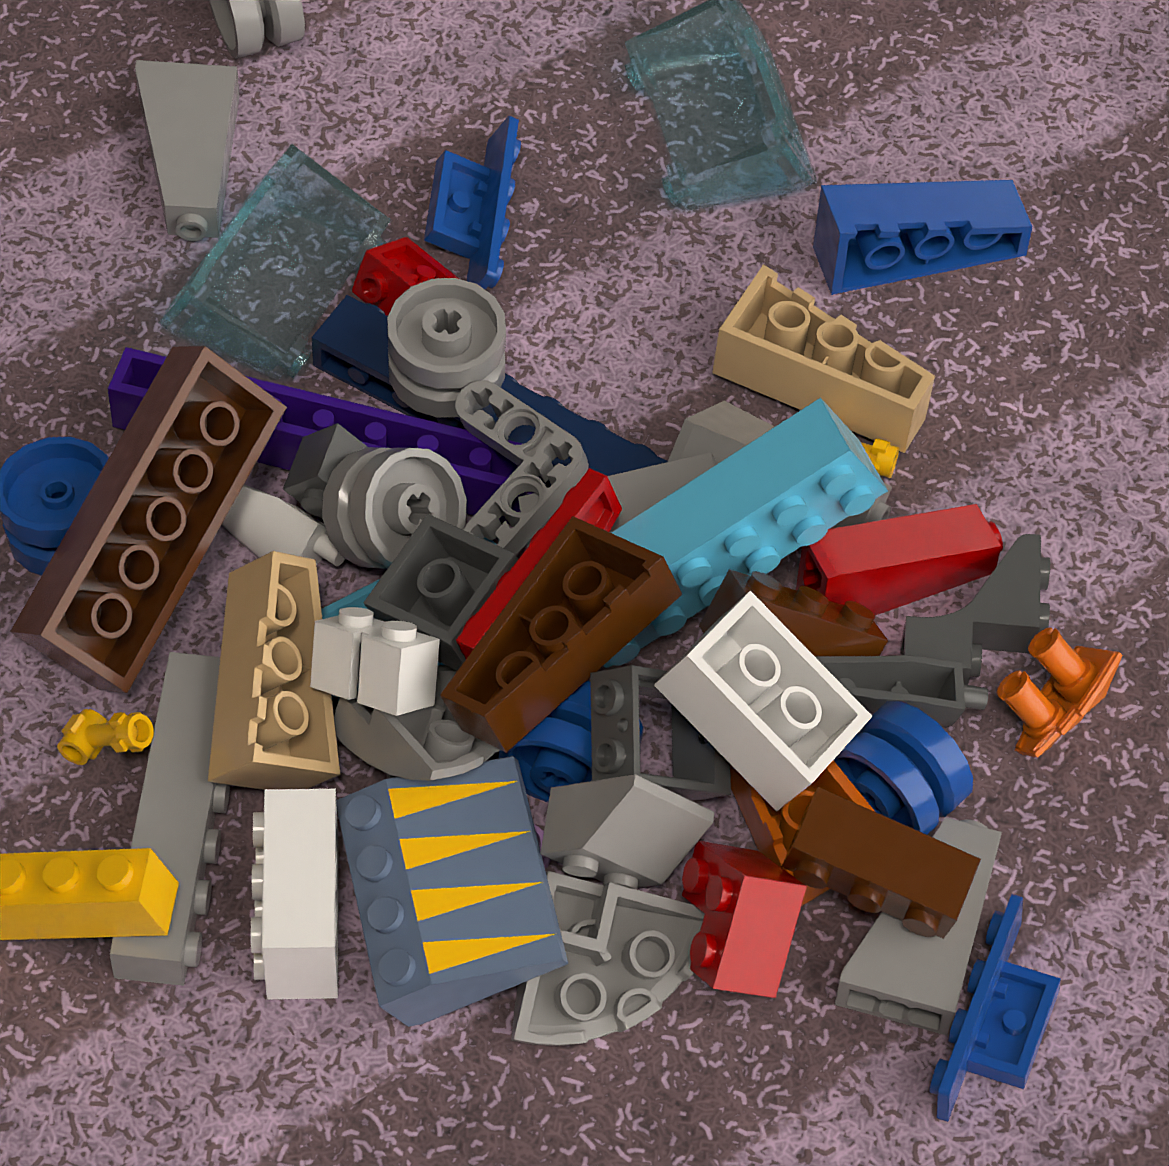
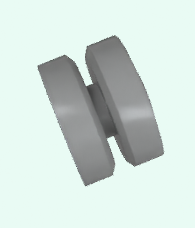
(246, 21)
(443, 340)
(382, 498)

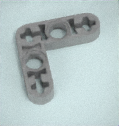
(532, 458)

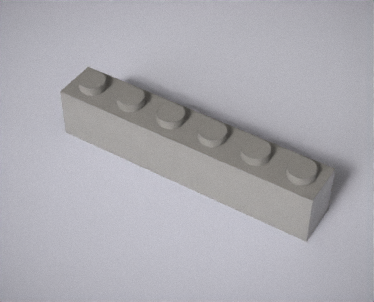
(178, 819)

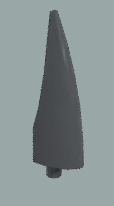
(920, 681)

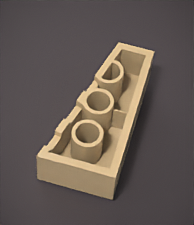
(799, 353)
(267, 717)

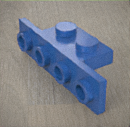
(471, 204)
(1004, 1018)

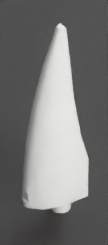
(270, 524)

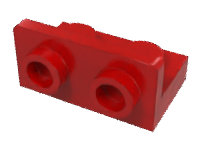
(392, 270)

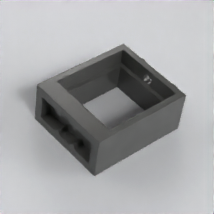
(615, 737)

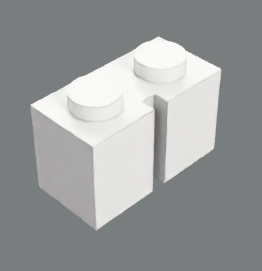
(385, 659)

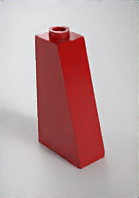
(901, 558)

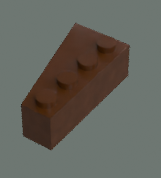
(558, 628)

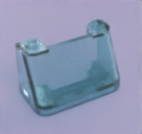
(719, 107)
(276, 267)

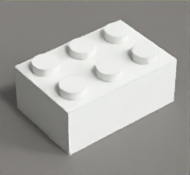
(763, 701)
(296, 894)

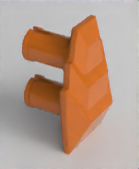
(1075, 686)

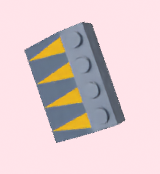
(449, 889)

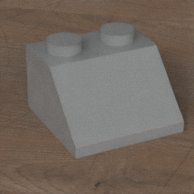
(621, 830)

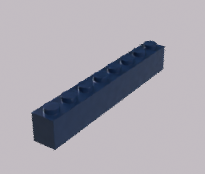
(355, 350)

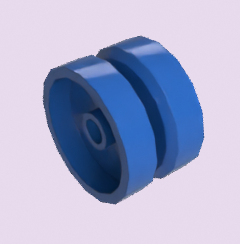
(43, 493)
(558, 747)
(907, 766)

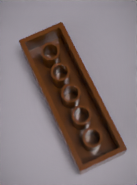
(149, 519)

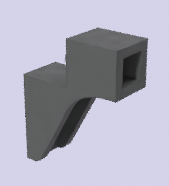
(999, 617)

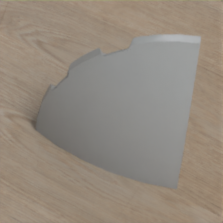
(413, 744)
(622, 958)

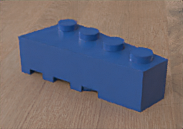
(915, 230)

